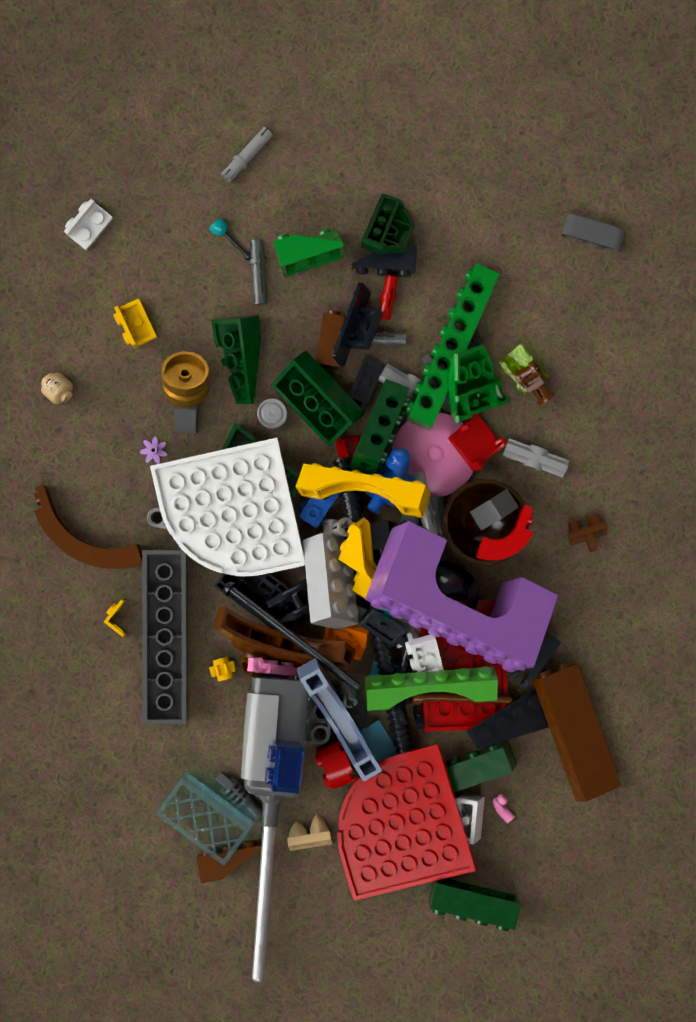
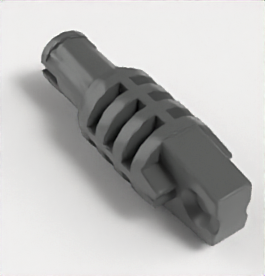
(238, 795)

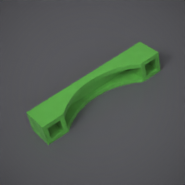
(388, 690)

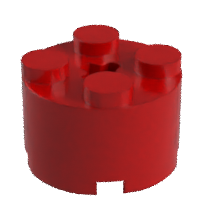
(336, 765)

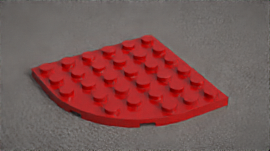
(403, 826)

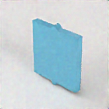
(379, 740)

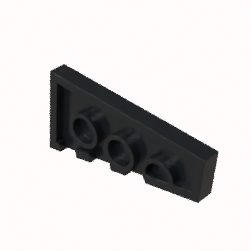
(511, 721)

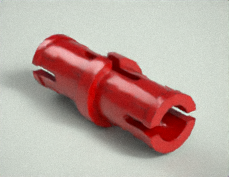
(388, 296)

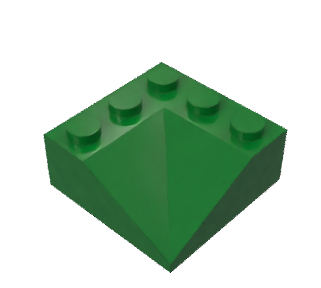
(305, 252)

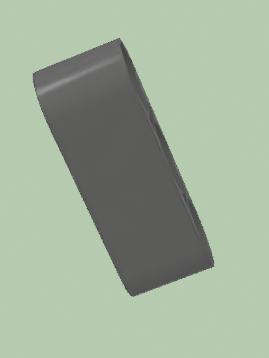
(594, 232)

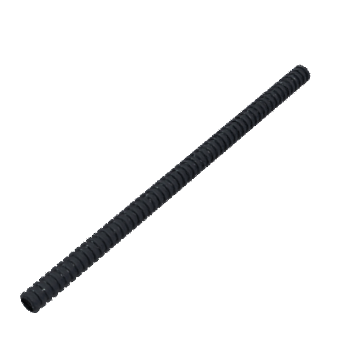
(382, 649)

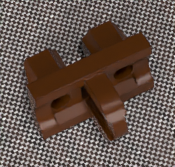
(596, 529)

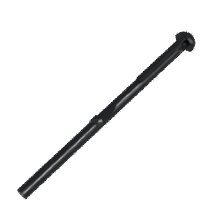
(230, 589)

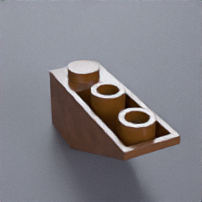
(212, 870)

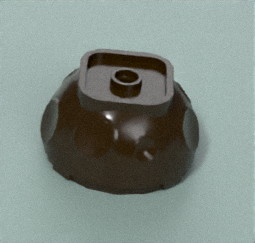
(462, 530)

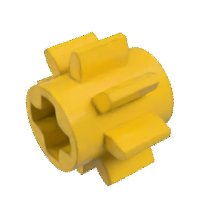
(222, 668)

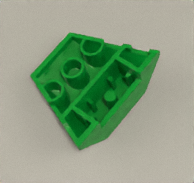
(473, 384)

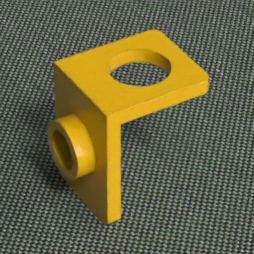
(112, 612)

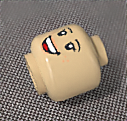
(57, 388)

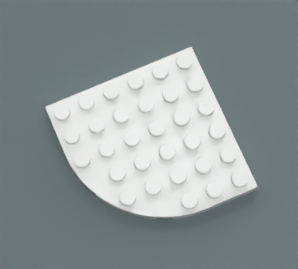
(231, 509)

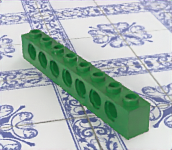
(485, 280)

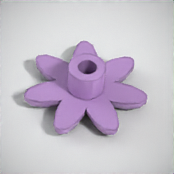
(158, 452)

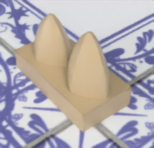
(318, 835)

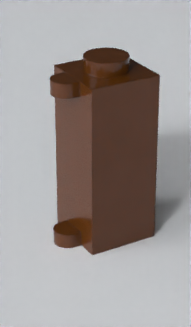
(328, 338)

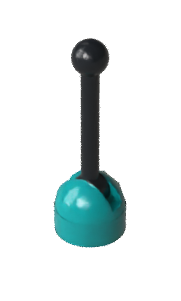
(220, 228)

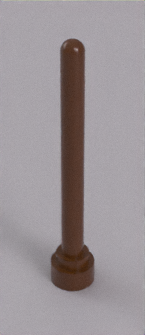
(452, 697)

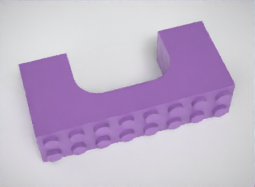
(409, 590)

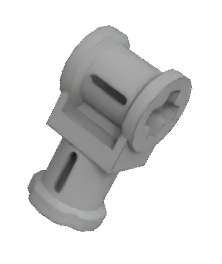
(336, 527)

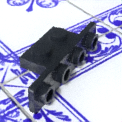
(358, 326)

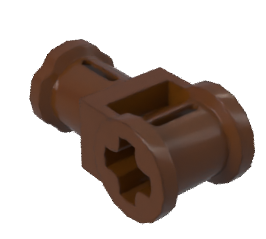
(534, 380)

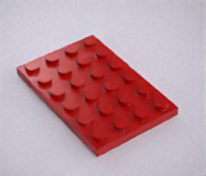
(462, 715)

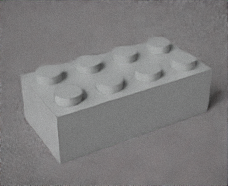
(329, 583)

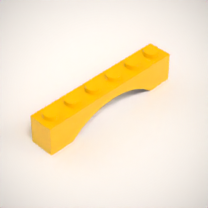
(321, 482)

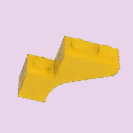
(358, 555)

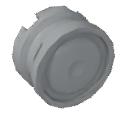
(272, 413)

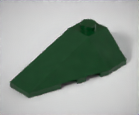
(241, 346)

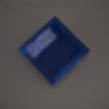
(285, 766)

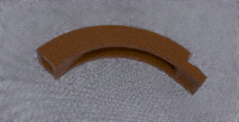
(75, 547)

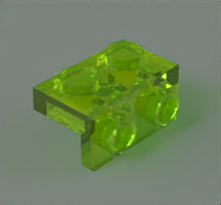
(518, 359)

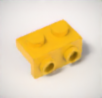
(135, 323)

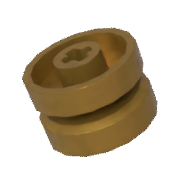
(185, 379)

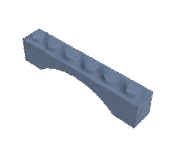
(339, 718)

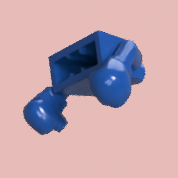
(396, 466)

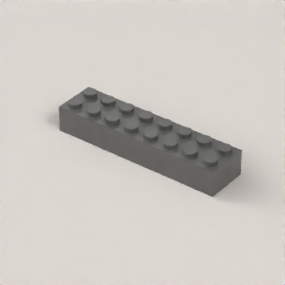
(165, 637)

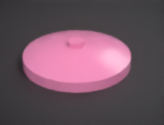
(434, 454)

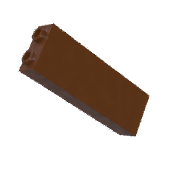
(576, 732)

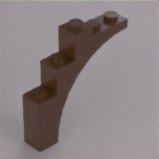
(256, 638)

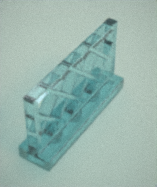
(218, 803)

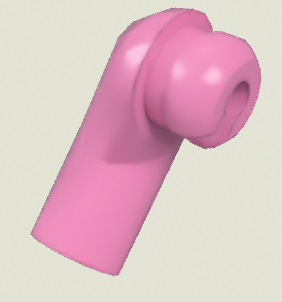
(499, 804)

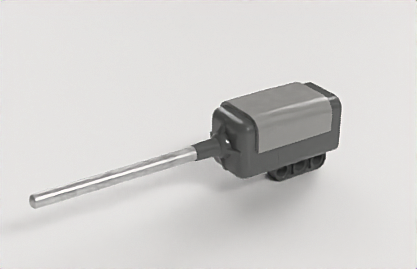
(275, 710)

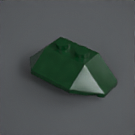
(388, 227)

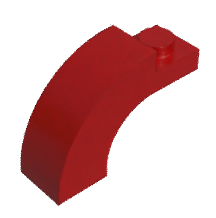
(512, 543)

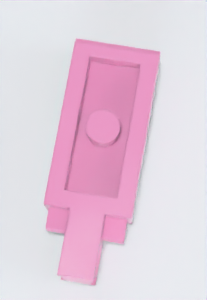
(271, 667)

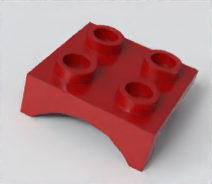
(475, 442)

